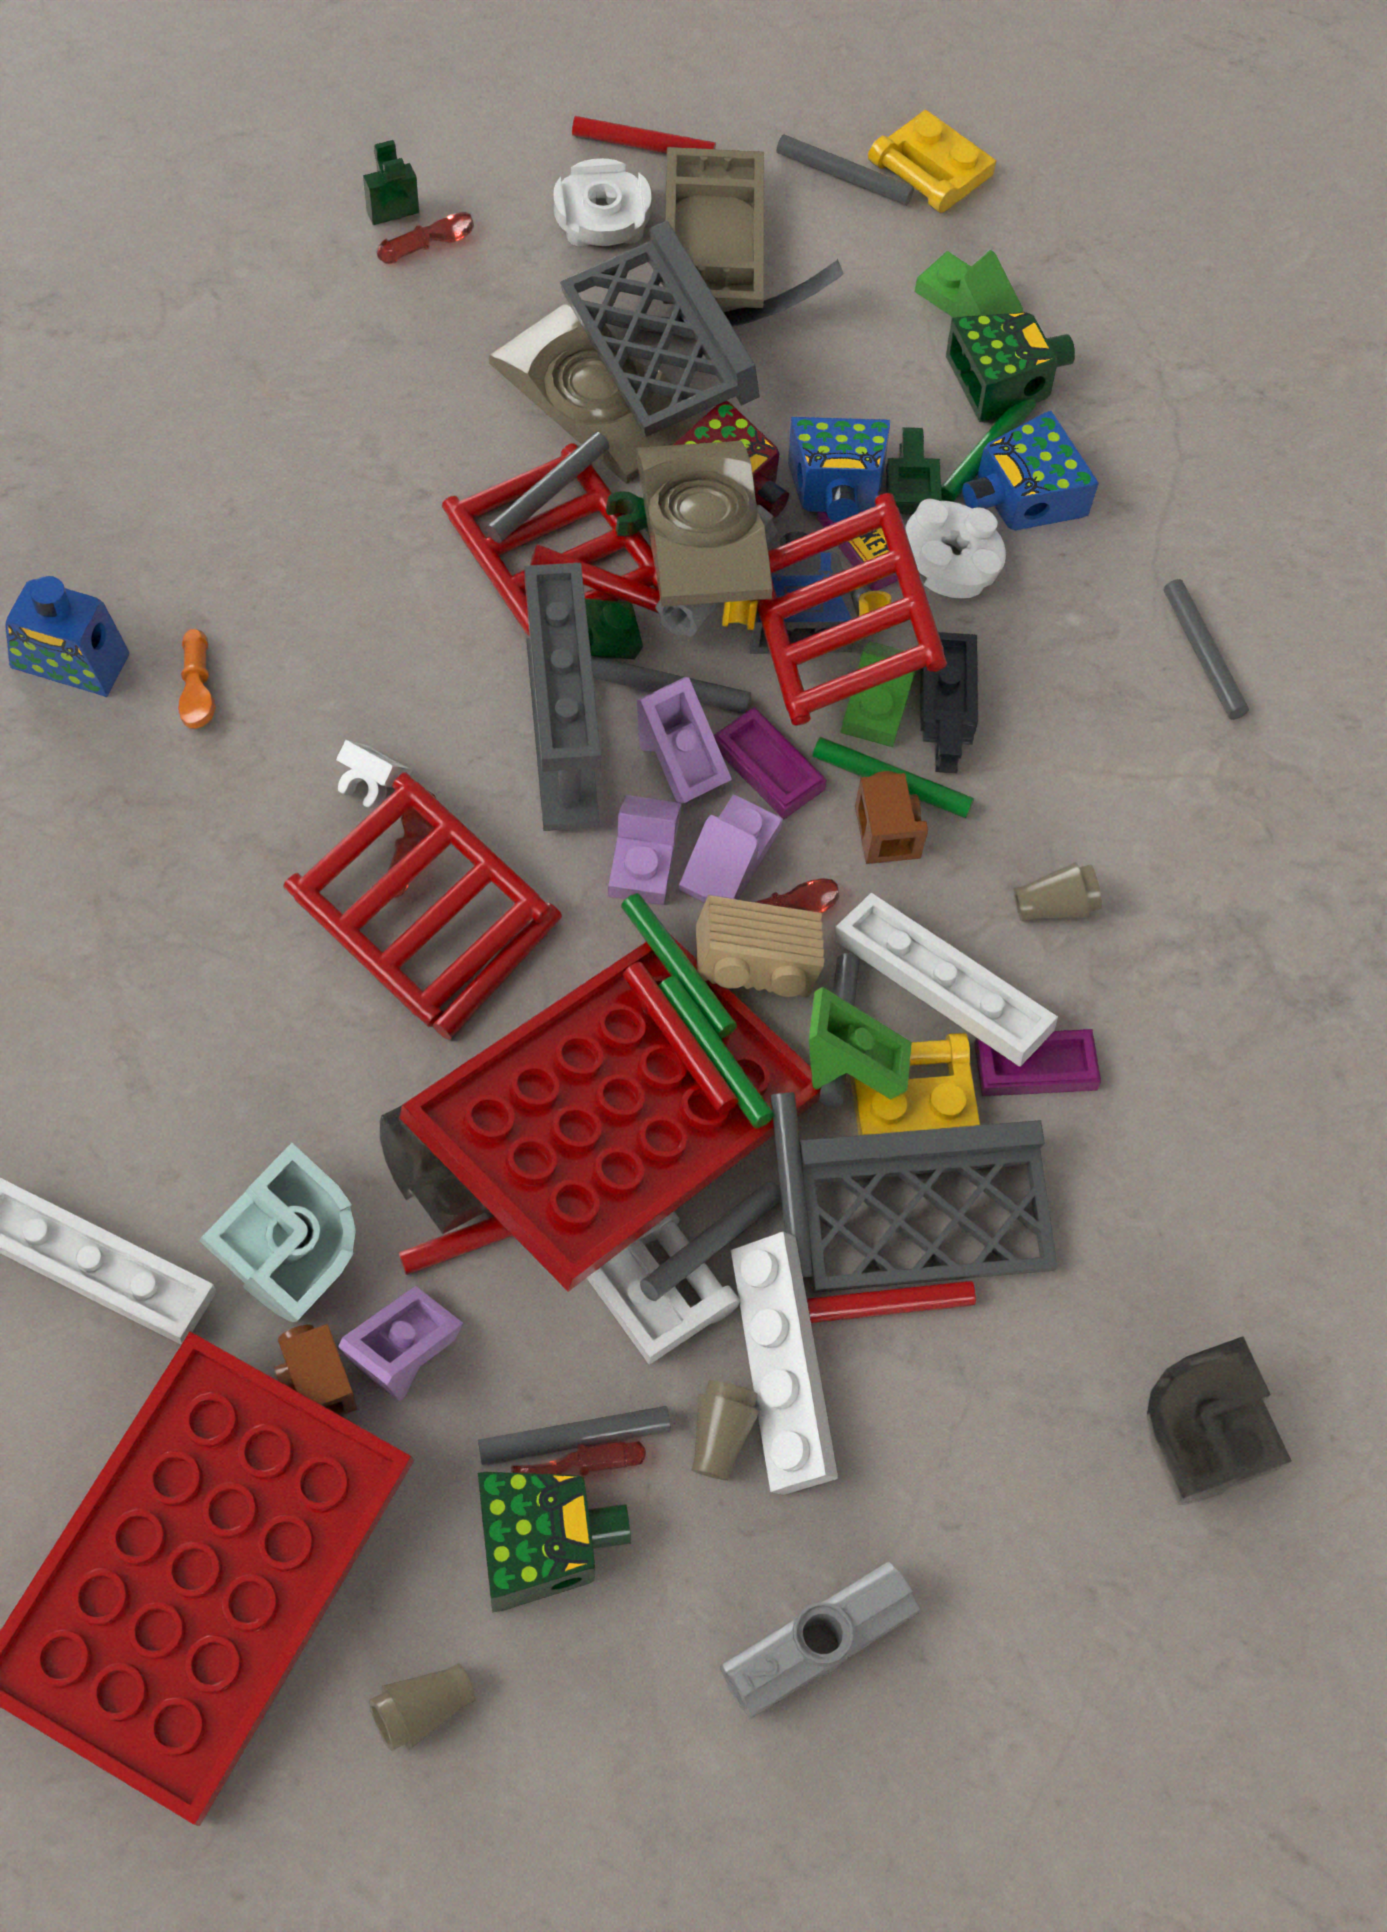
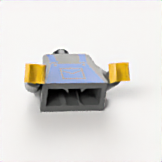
(811, 620)

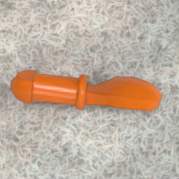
(196, 702)

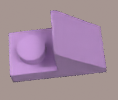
(680, 735)
(644, 848)
(729, 850)
(400, 1340)

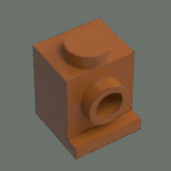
(889, 819)
(315, 1368)

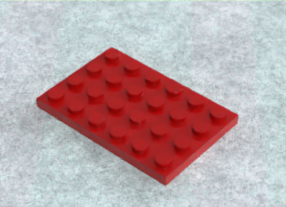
(591, 1122)
(194, 1576)

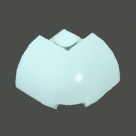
(286, 1235)

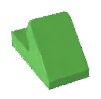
(968, 289)
(878, 711)
(856, 1044)

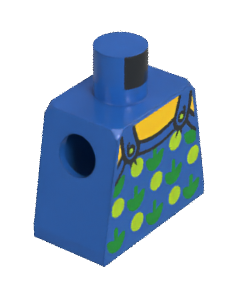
(838, 463)
(1033, 476)
(64, 637)

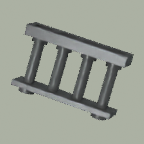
(562, 696)

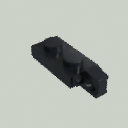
(951, 700)

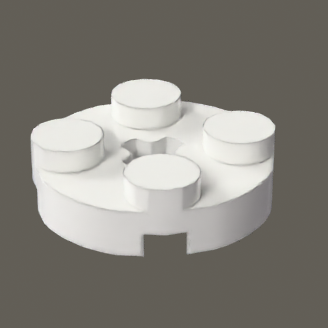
(596, 224)
(967, 529)

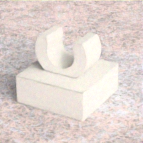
(368, 765)

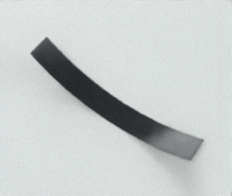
(775, 304)

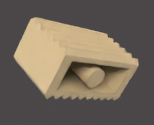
(759, 946)

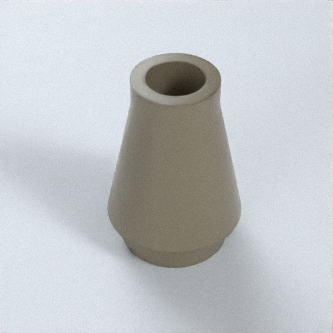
(1062, 894)
(722, 1427)
(419, 1705)

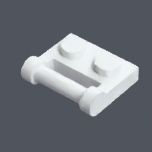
(669, 1321)

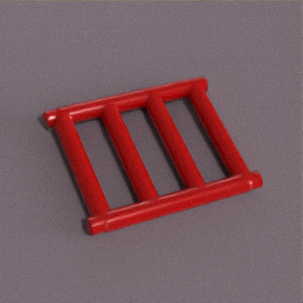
(487, 550)
(912, 607)
(386, 965)

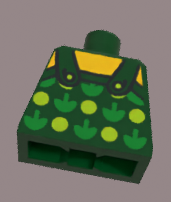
(1004, 360)
(542, 1535)

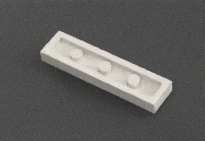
(946, 979)
(100, 1264)
(783, 1364)

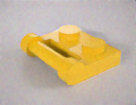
(933, 160)
(928, 1101)

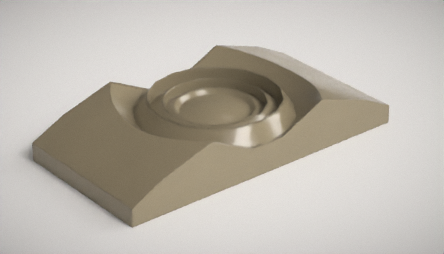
(719, 219)
(570, 383)
(704, 523)

